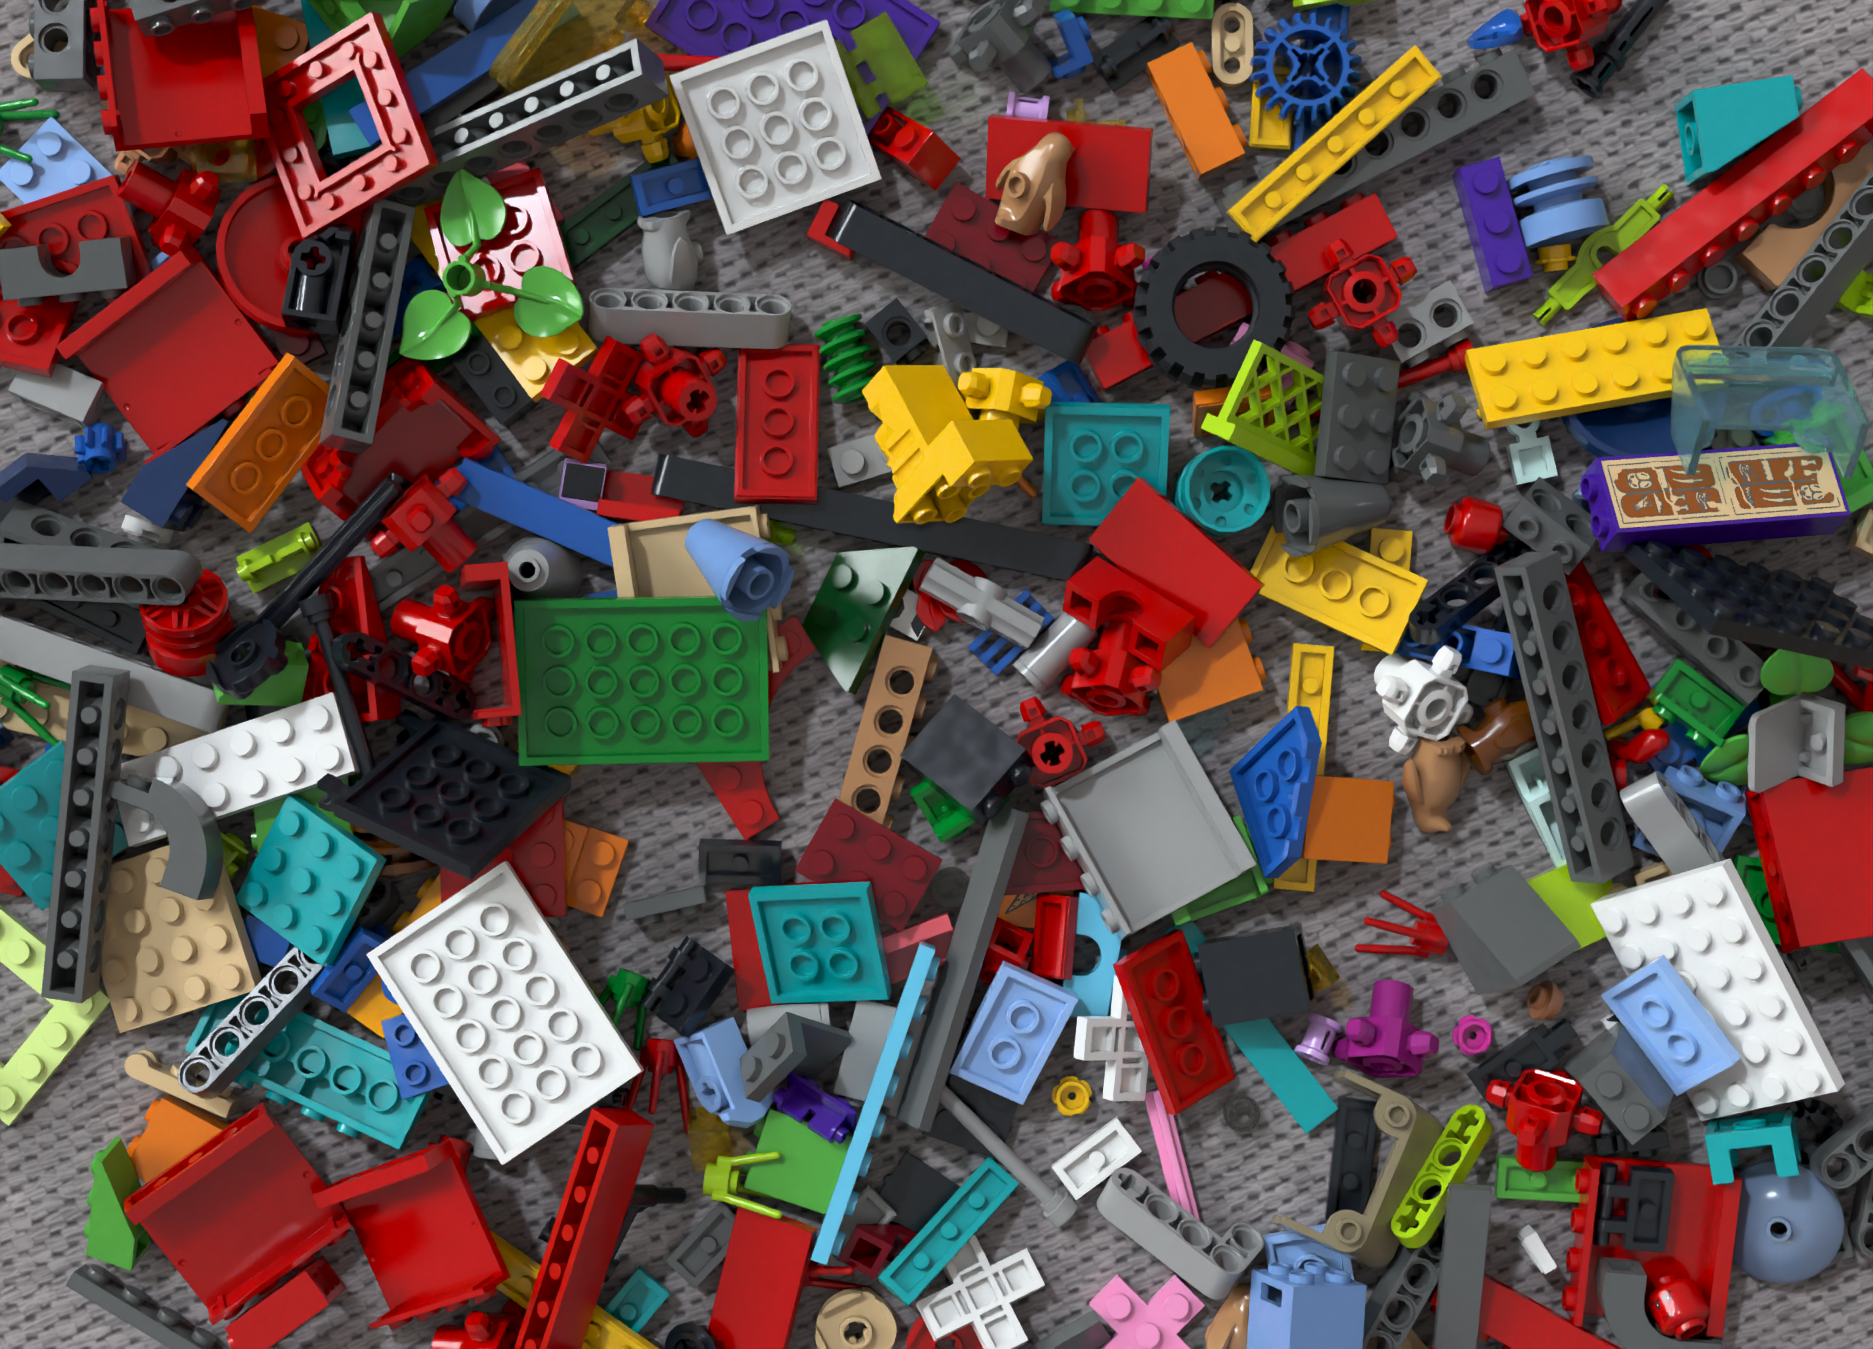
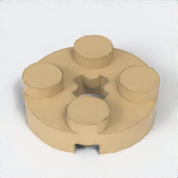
(860, 1306)

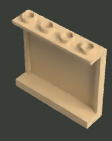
(653, 561)

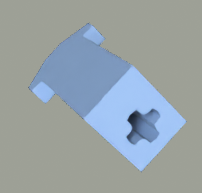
(715, 1073)

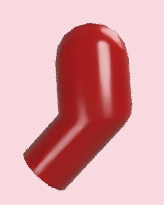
(1642, 747)

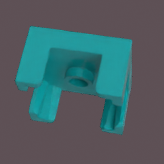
(1749, 1133)

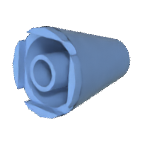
(740, 568)

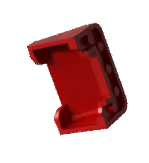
(417, 433)

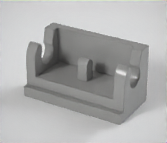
(64, 395)

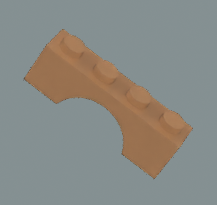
(1777, 250)

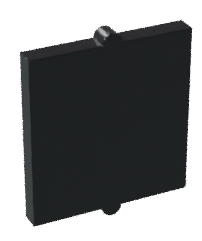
(916, 1192)

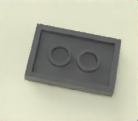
(1357, 417)

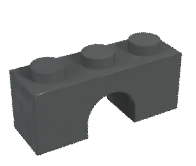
(103, 267)

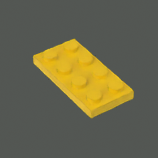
(1342, 590)

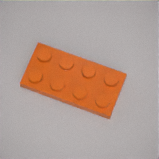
(264, 445)

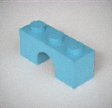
(1095, 985)

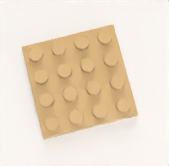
(169, 949)

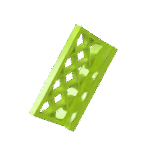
(1255, 436)

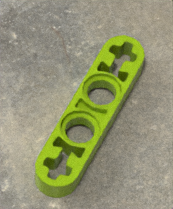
(1435, 1173)

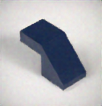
(58, 473)

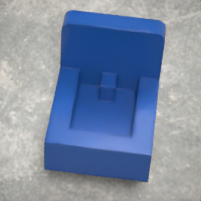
(1074, 35)

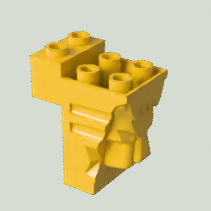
(936, 447)

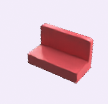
(902, 946)

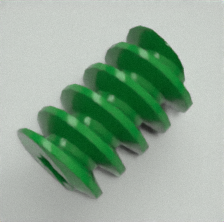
(846, 358)

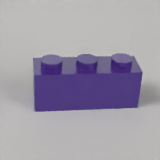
(1492, 224)

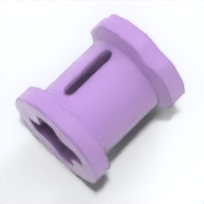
(1027, 106)
(1318, 1039)

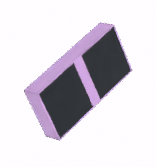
(582, 483)

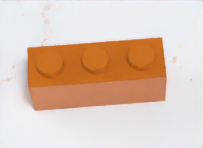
(1196, 110)

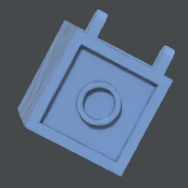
(1305, 1308)

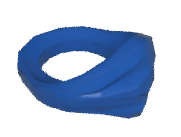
(1498, 31)

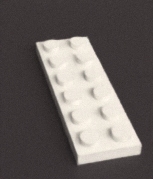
(248, 763)

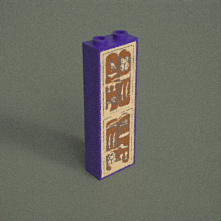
(1729, 498)

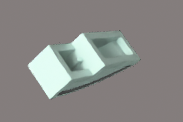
(1532, 788)

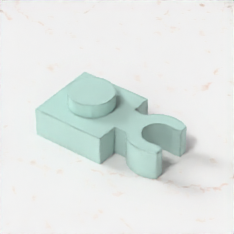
(1530, 455)

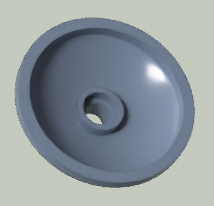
(1805, 1207)

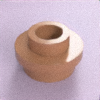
(1545, 1000)

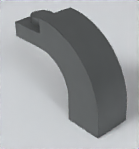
(191, 828)
(1621, 1299)

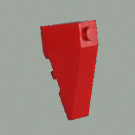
(353, 612)

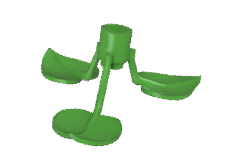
(432, 321)
(1786, 676)

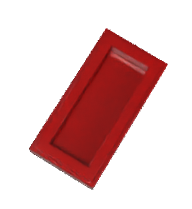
(1054, 936)

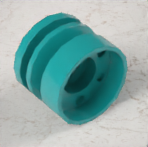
(1244, 486)

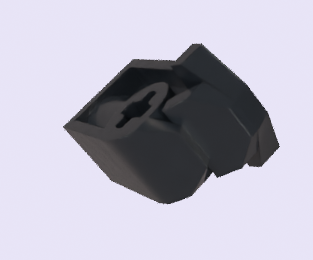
(318, 297)

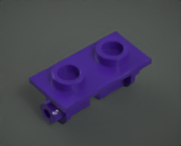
(832, 1116)

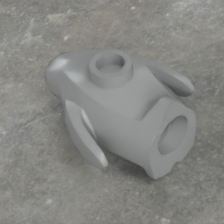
(667, 251)

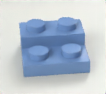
(1715, 807)

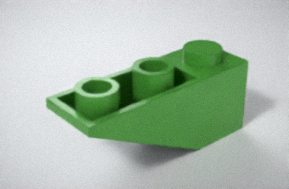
(109, 1230)

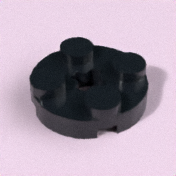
(239, 674)

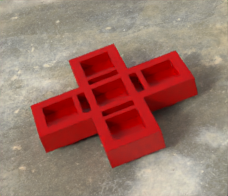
(592, 398)

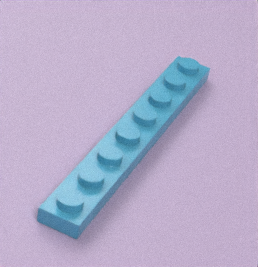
(871, 1120)

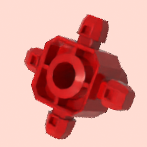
(1568, 26)
(178, 206)
(1097, 268)
(1377, 284)
(675, 386)
(426, 520)
(448, 634)
(1111, 678)
(1061, 731)
(1543, 1114)
(483, 1330)

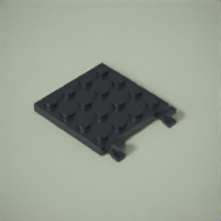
(447, 795)

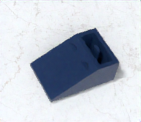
(160, 485)

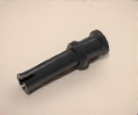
(1611, 52)

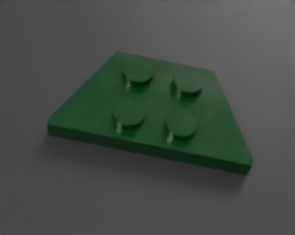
(858, 607)

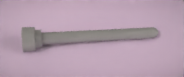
(1057, 1205)

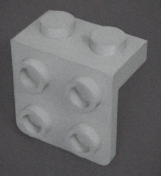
(1796, 739)

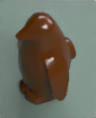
(1500, 735)

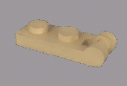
(147, 1069)

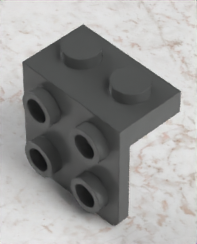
(789, 1046)

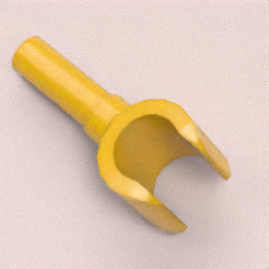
(1643, 717)

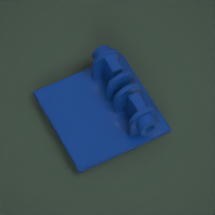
(411, 1061)

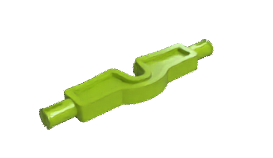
(1615, 239)

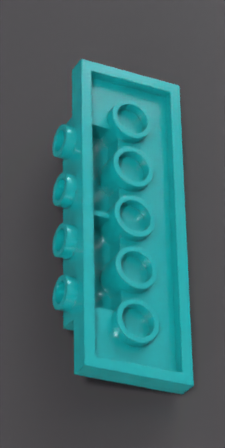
(326, 1074)

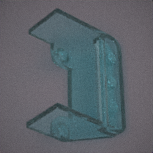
(1765, 391)

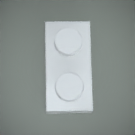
(1096, 1158)

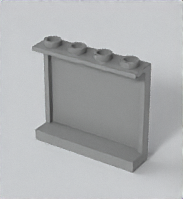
(1147, 831)

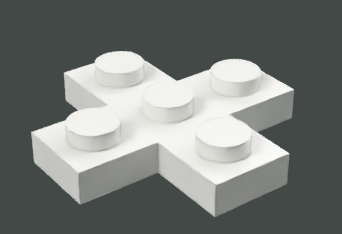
(1117, 1042)
(982, 1297)

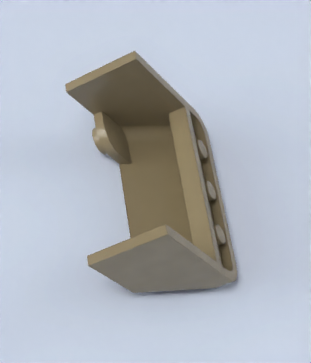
(1370, 1236)

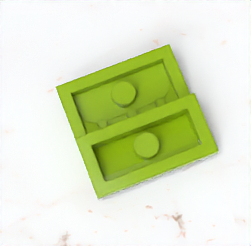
(1572, 902)

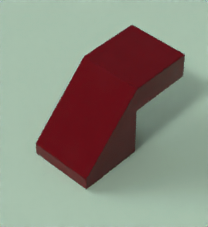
(875, 1246)

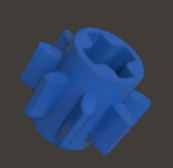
(100, 448)

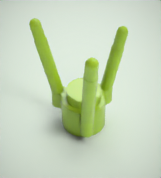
(724, 1182)

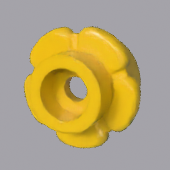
(1555, 257)
(1079, 1104)

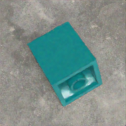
(1731, 119)

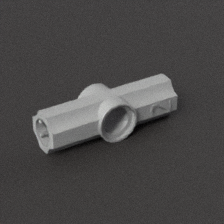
(981, 603)

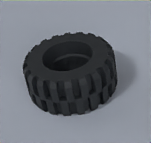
(1199, 253)

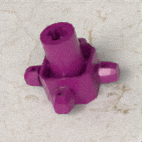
(1386, 1041)

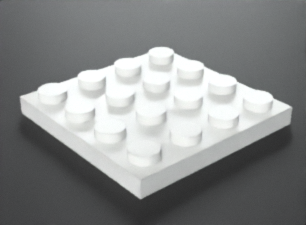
(775, 127)

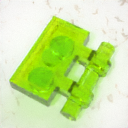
(888, 60)

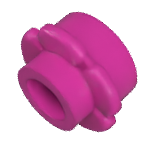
(1483, 1035)

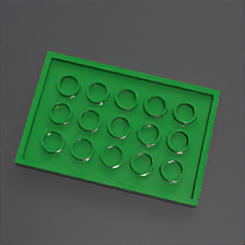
(640, 681)

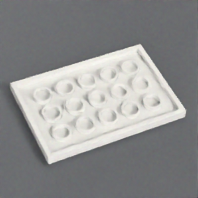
(1734, 970)
(505, 1012)

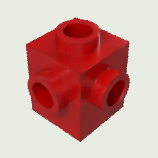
(1006, 944)

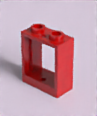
(286, 1307)

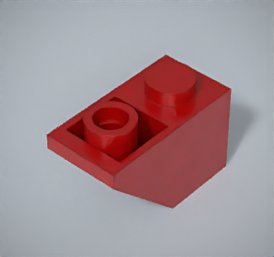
(913, 148)

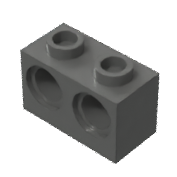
(1552, 523)

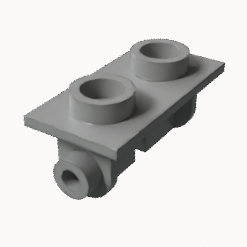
(948, 329)

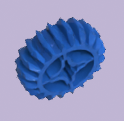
(1293, 55)

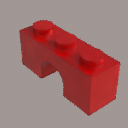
(1105, 594)

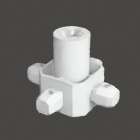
(1422, 697)

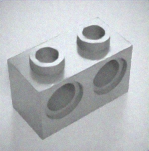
(1419, 317)

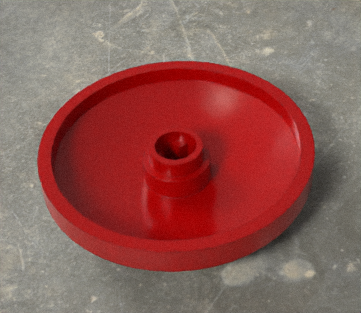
(257, 251)

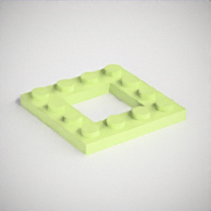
(55, 1035)

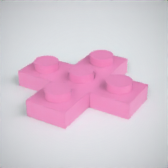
(1146, 1323)

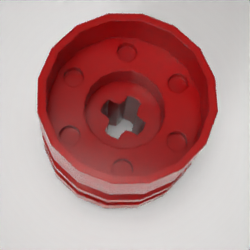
(185, 634)

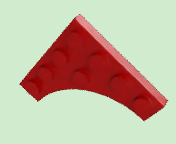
(74, 217)
(742, 783)

